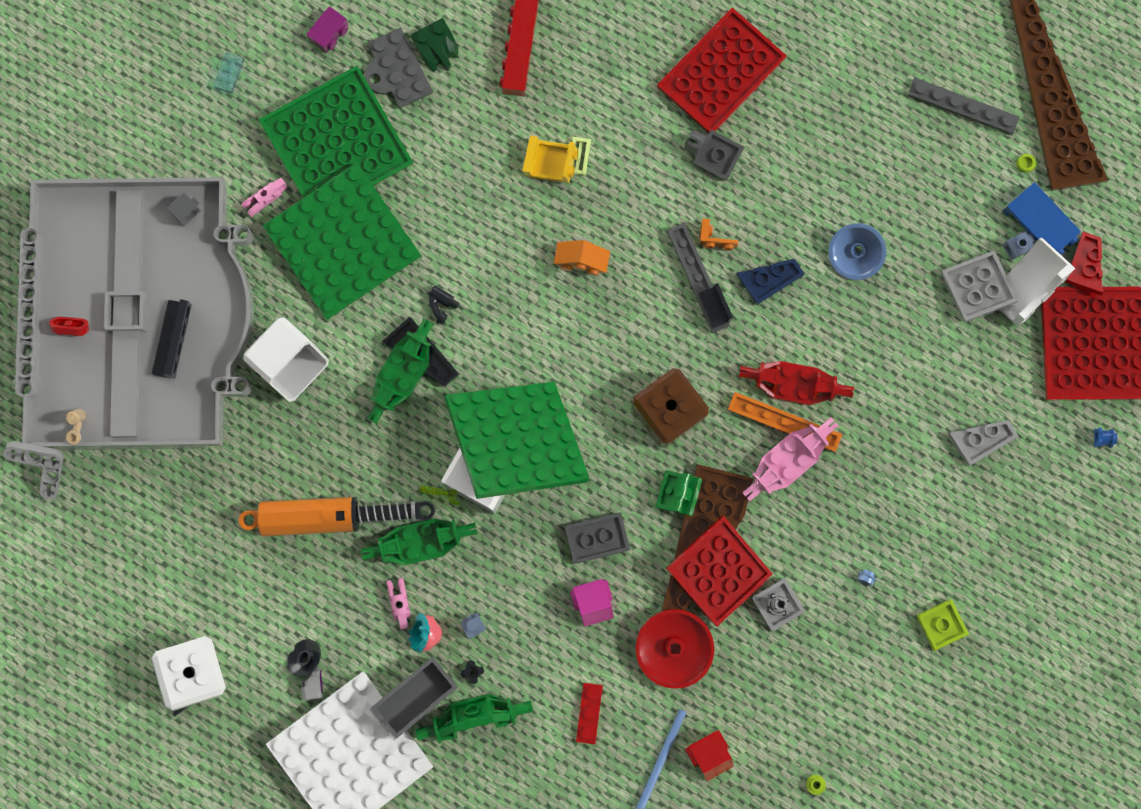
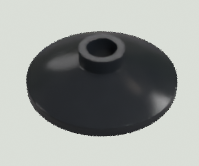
(304, 658)

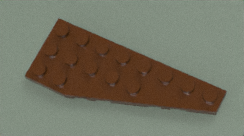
(717, 497)

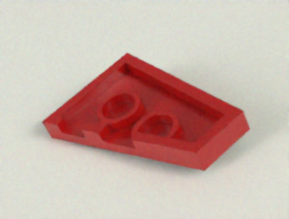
(1087, 264)

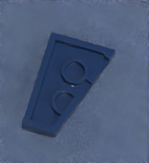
(769, 280)

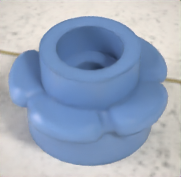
(867, 576)

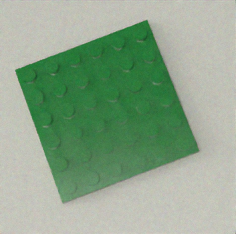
(334, 130)
(342, 241)
(516, 439)

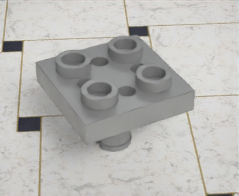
(778, 604)

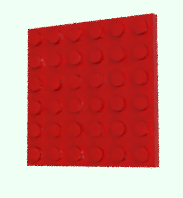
(1092, 344)

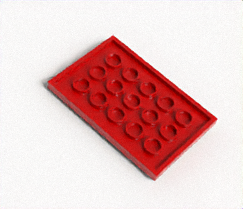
(721, 71)

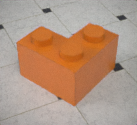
(582, 256)

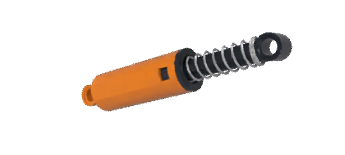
(327, 515)

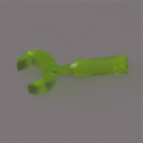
(439, 492)

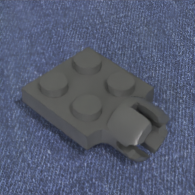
(714, 152)

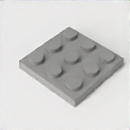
(979, 286)

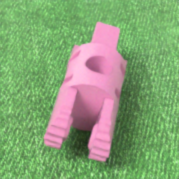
(264, 196)
(399, 613)

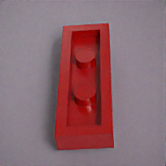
(589, 713)

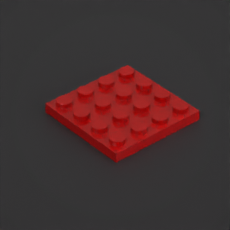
(719, 571)

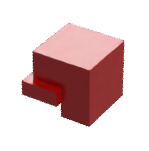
(710, 755)

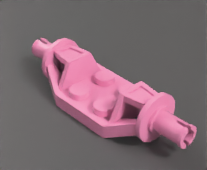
(790, 459)

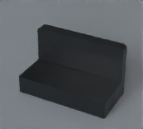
(716, 306)

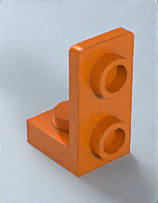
(710, 243)

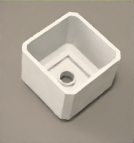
(286, 359)
(458, 479)
(183, 692)

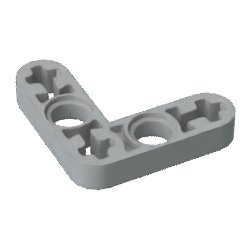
(47, 464)

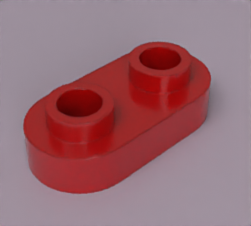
(69, 326)

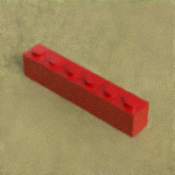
(519, 47)

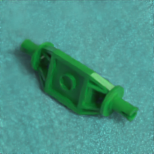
(401, 371)
(419, 541)
(473, 713)

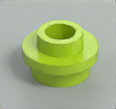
(809, 784)

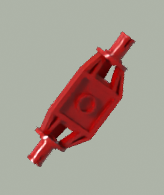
(796, 382)

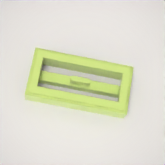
(581, 141)

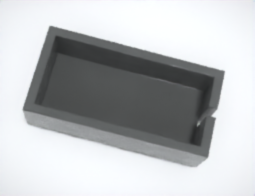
(413, 698)

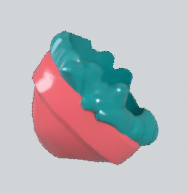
(425, 633)

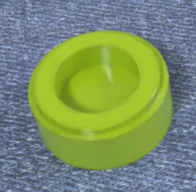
(1026, 163)

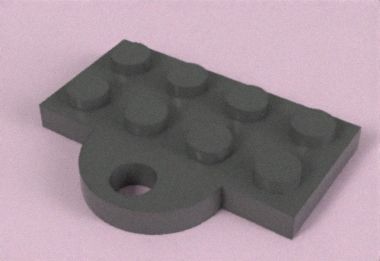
(397, 69)

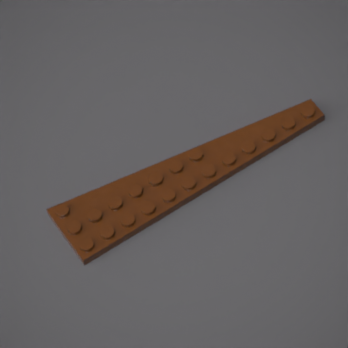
(1062, 134)

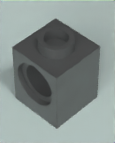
(184, 208)

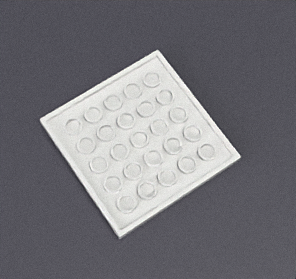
(345, 755)

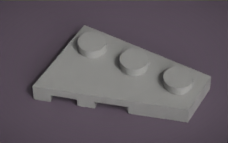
(982, 440)

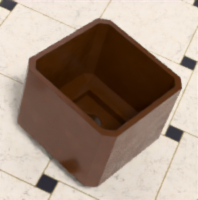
(661, 423)

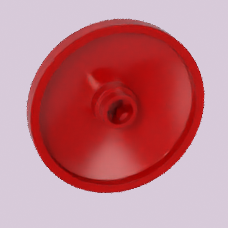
(675, 648)

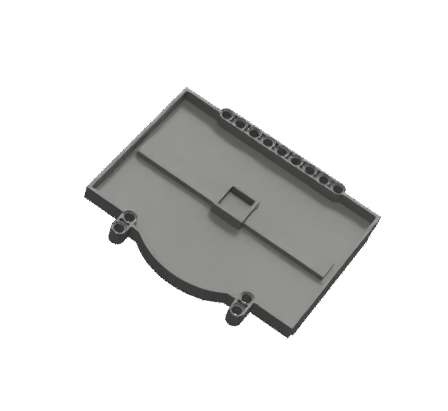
(116, 260)

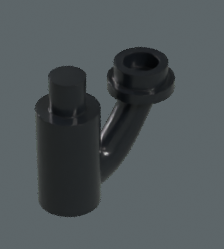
(444, 298)

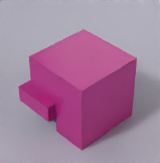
(593, 602)

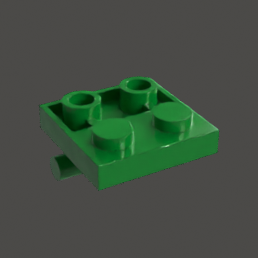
(678, 492)

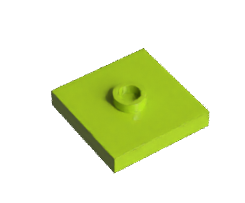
(942, 624)

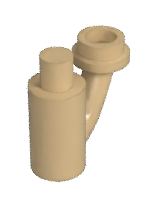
(75, 418)

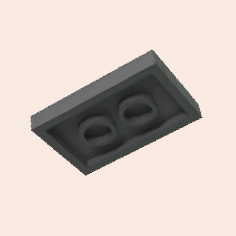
(597, 538)

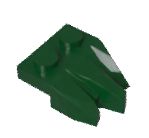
(436, 44)

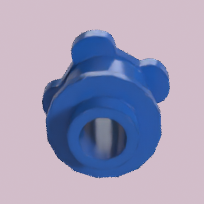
(1104, 437)

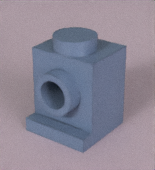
(1013, 247)
(473, 625)

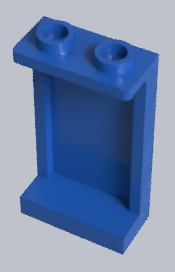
(1043, 218)

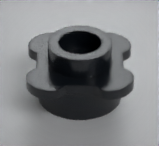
(467, 672)

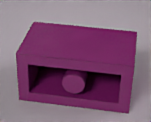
(328, 29)

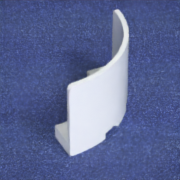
(1035, 280)

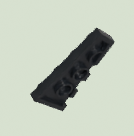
(439, 366)

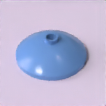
(857, 264)

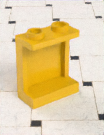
(550, 160)

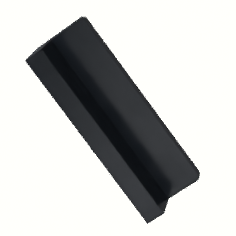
(171, 338)

